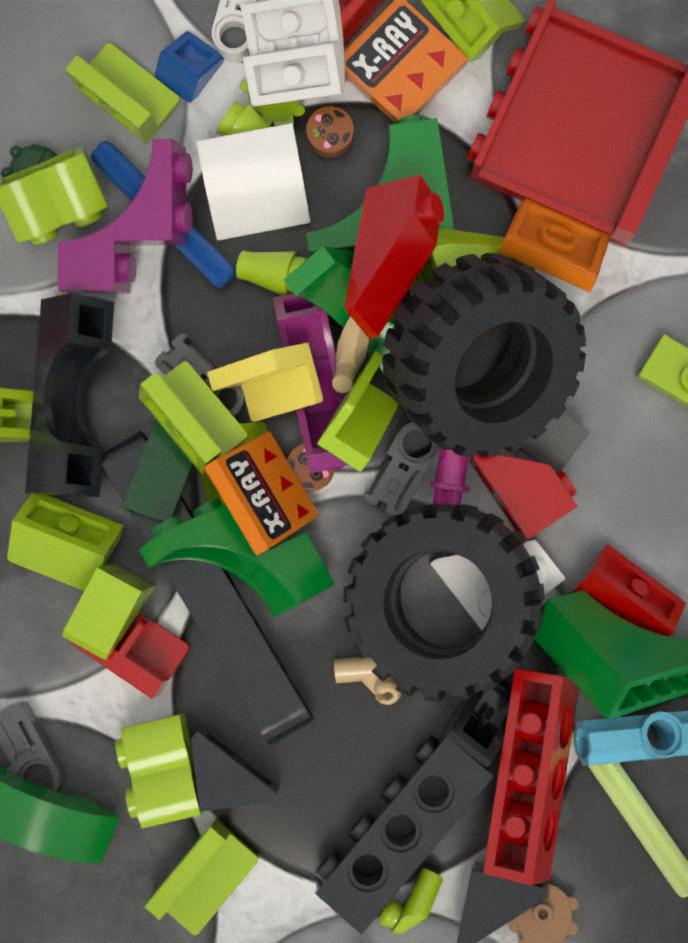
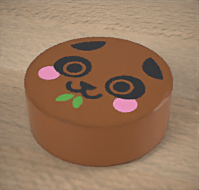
(330, 132)
(310, 481)

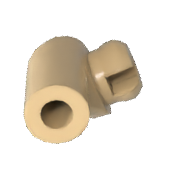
(355, 670)

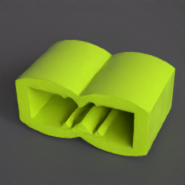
(52, 196)
(160, 770)

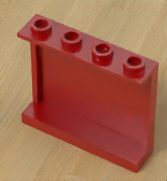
(583, 123)

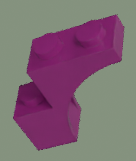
(155, 217)
(307, 323)

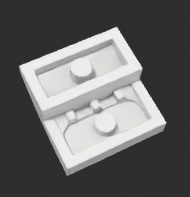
(293, 50)
(253, 181)

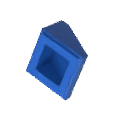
(187, 66)

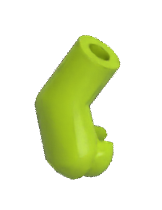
(416, 907)

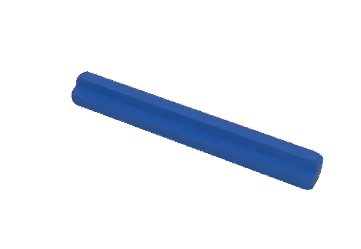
(197, 248)

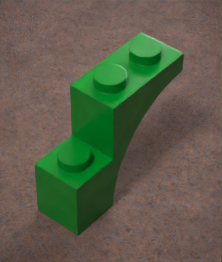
(280, 576)

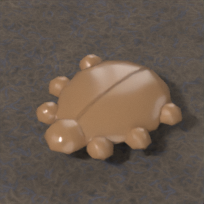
(548, 920)

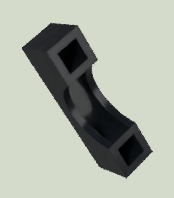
(70, 344)

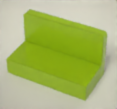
(475, 23)
(124, 91)
(191, 414)
(359, 419)
(61, 540)
(203, 878)

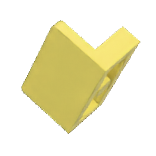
(272, 381)

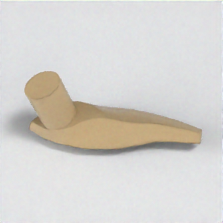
(349, 356)

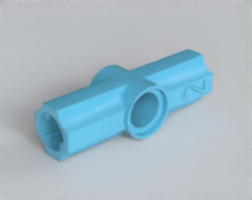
(627, 740)

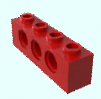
(531, 777)

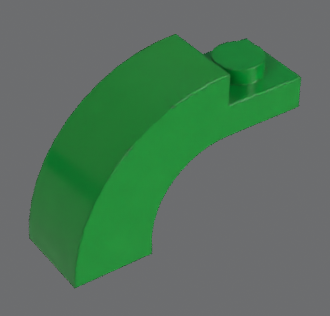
(53, 821)

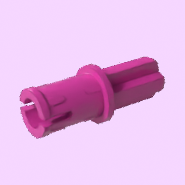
(450, 478)

